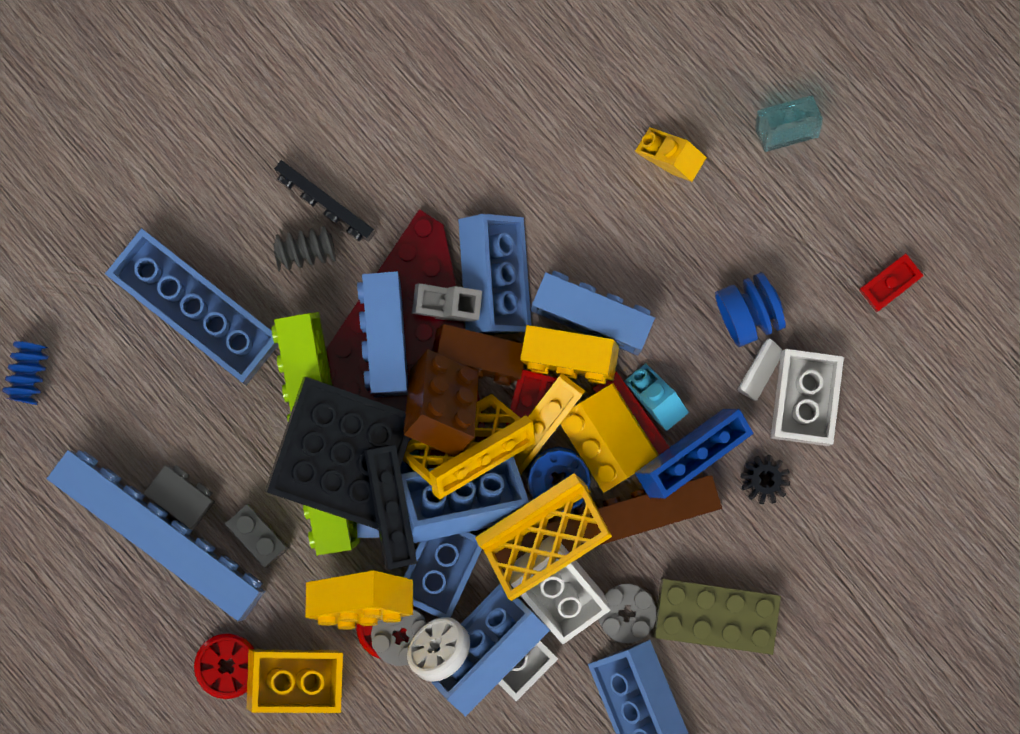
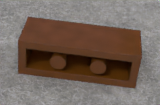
(481, 352)

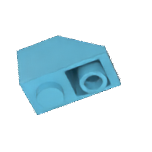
(656, 396)

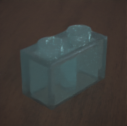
(788, 123)

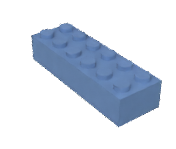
(193, 306)

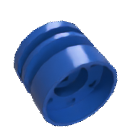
(755, 307)
(559, 460)

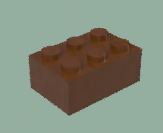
(441, 403)

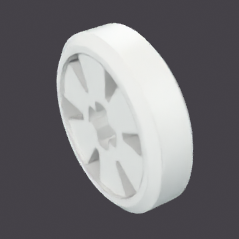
(453, 644)

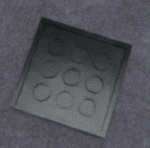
(324, 447)

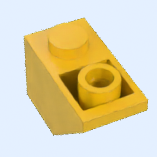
(671, 153)

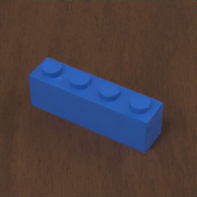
(694, 453)

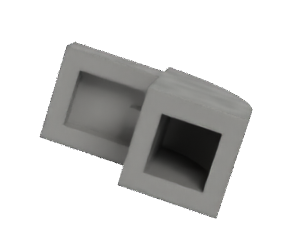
(447, 303)

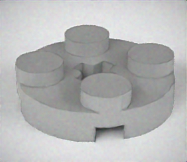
(638, 626)
(384, 642)

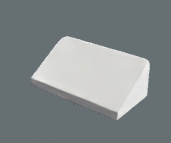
(760, 370)

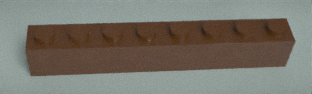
(636, 514)

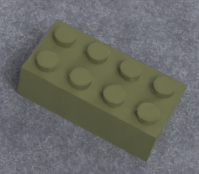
(717, 616)

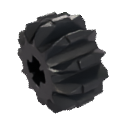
(775, 479)

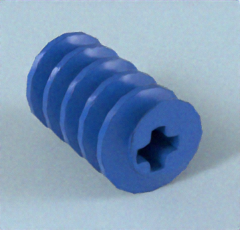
(25, 372)

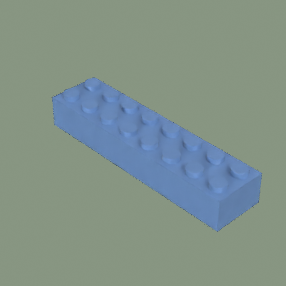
(156, 535)

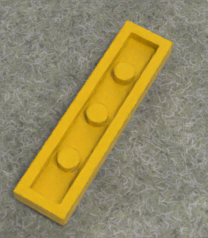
(549, 415)

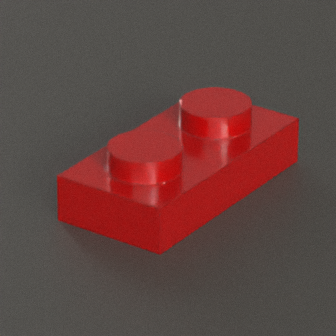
(891, 282)

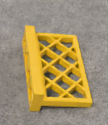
(477, 456)
(537, 514)

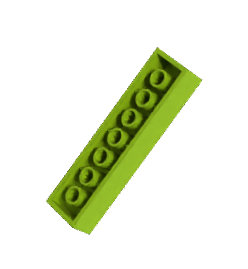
(302, 356)

